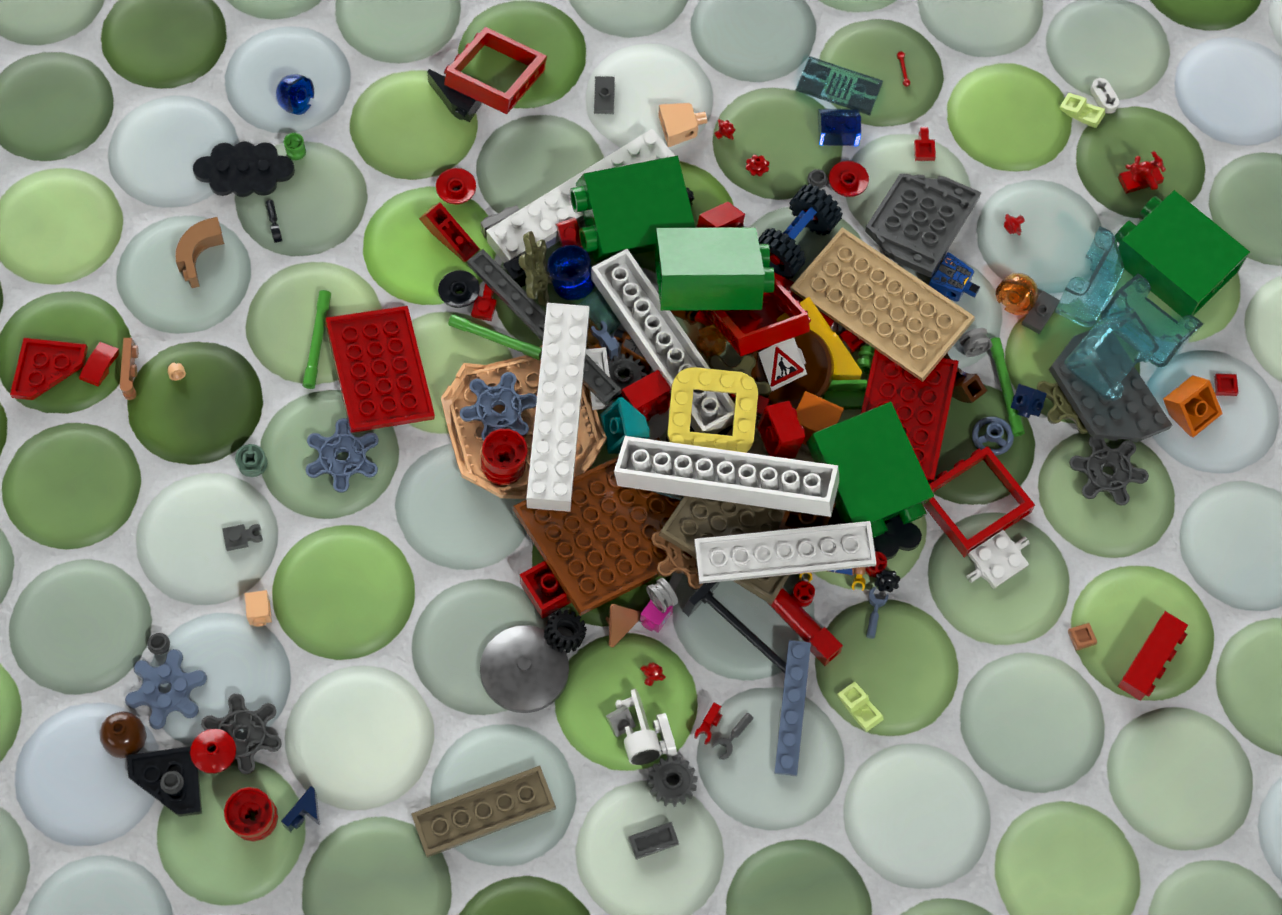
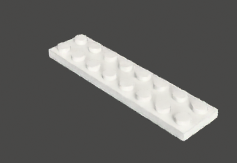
(785, 552)

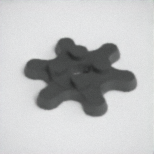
(1118, 460)
(254, 722)

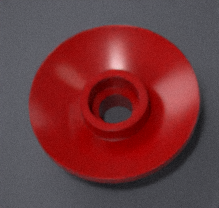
(851, 172)
(453, 179)
(213, 761)

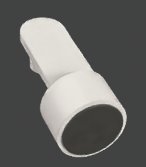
(643, 745)

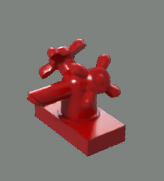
(1143, 174)

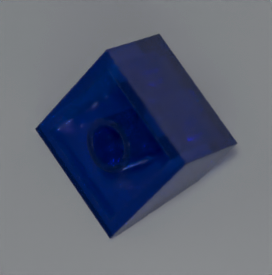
(839, 127)

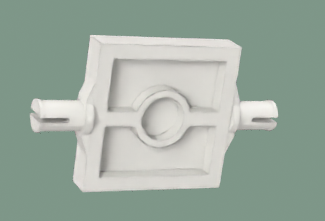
(998, 559)

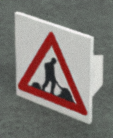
(783, 363)

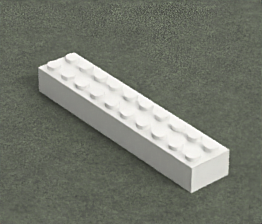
(556, 206)
(658, 335)
(558, 407)
(727, 476)

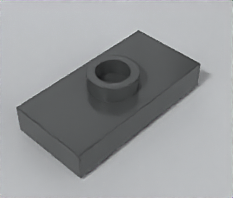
(604, 95)
(1041, 312)
(653, 840)

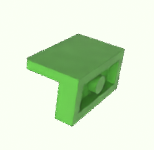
(846, 393)

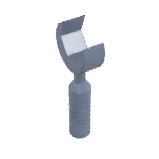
(874, 616)

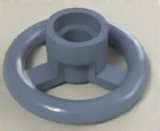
(996, 426)

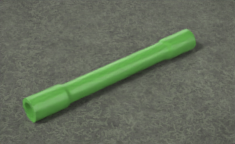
(468, 326)
(998, 355)
(311, 370)

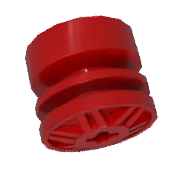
(503, 456)
(239, 810)

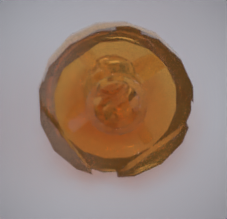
(1017, 293)

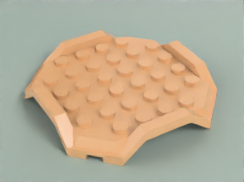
(467, 437)

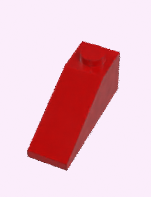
(449, 232)

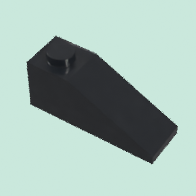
(459, 104)

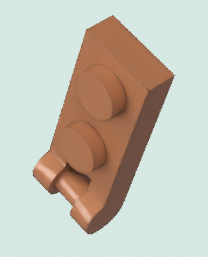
(128, 368)

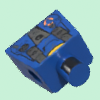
(954, 279)

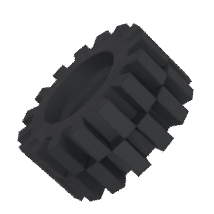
(569, 621)

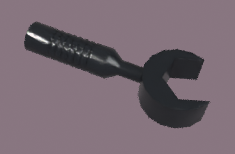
(273, 218)

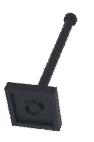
(705, 595)

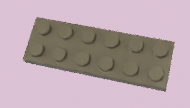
(483, 811)

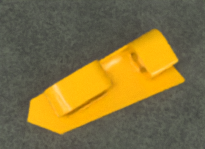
(844, 365)

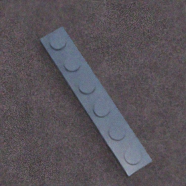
(792, 708)

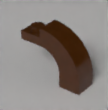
(967, 386)

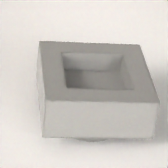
(619, 720)

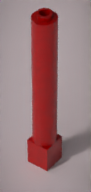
(823, 642)

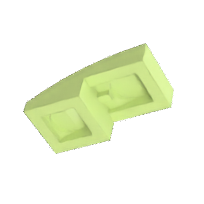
(1079, 109)
(860, 707)

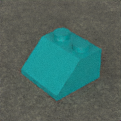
(620, 421)

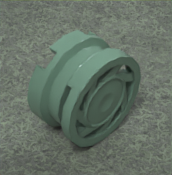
(251, 460)

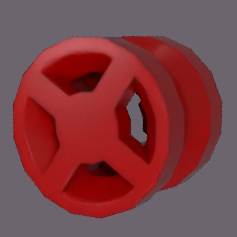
(881, 561)
(805, 589)

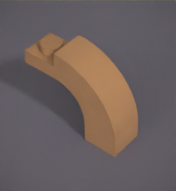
(193, 243)

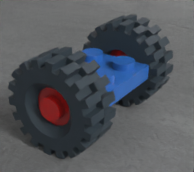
(812, 210)

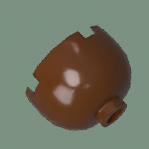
(122, 734)

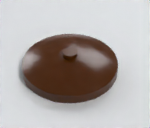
(818, 367)

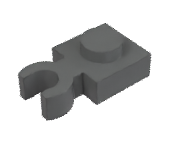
(238, 537)

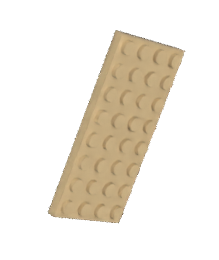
(883, 304)

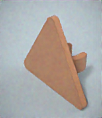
(621, 622)

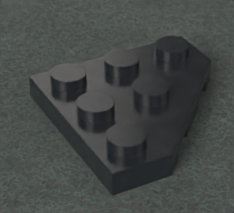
(149, 767)

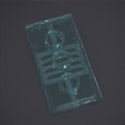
(839, 85)

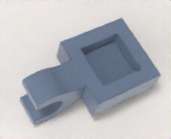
(606, 340)

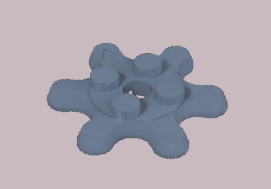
(501, 394)
(342, 442)
(164, 703)

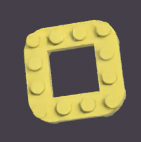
(714, 381)

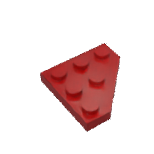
(44, 365)

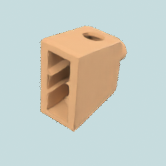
(680, 122)

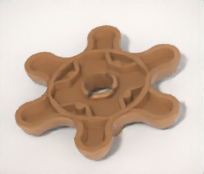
(676, 562)

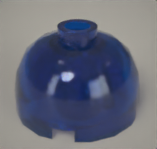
(295, 93)

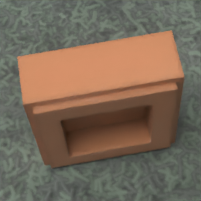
(1082, 636)

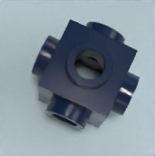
(1028, 401)

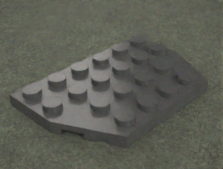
(921, 220)
(1130, 417)

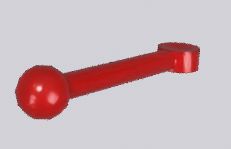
(901, 55)

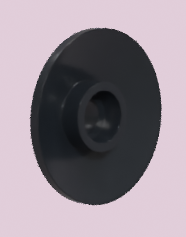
(455, 282)

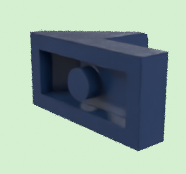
(307, 806)

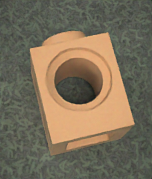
(258, 608)

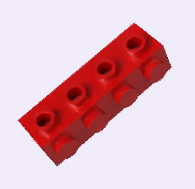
(1153, 655)

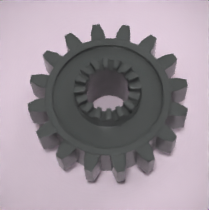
(627, 368)
(672, 793)

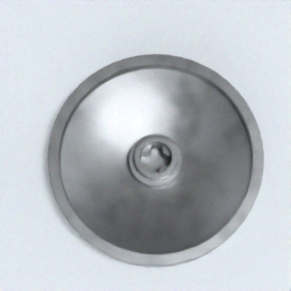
(523, 670)

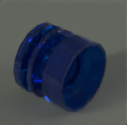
(571, 272)

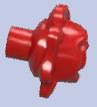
(725, 129)
(757, 165)
(1013, 224)
(653, 673)

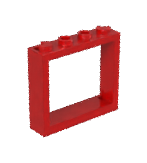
(484, 93)
(769, 335)
(947, 525)

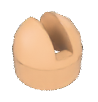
(176, 371)

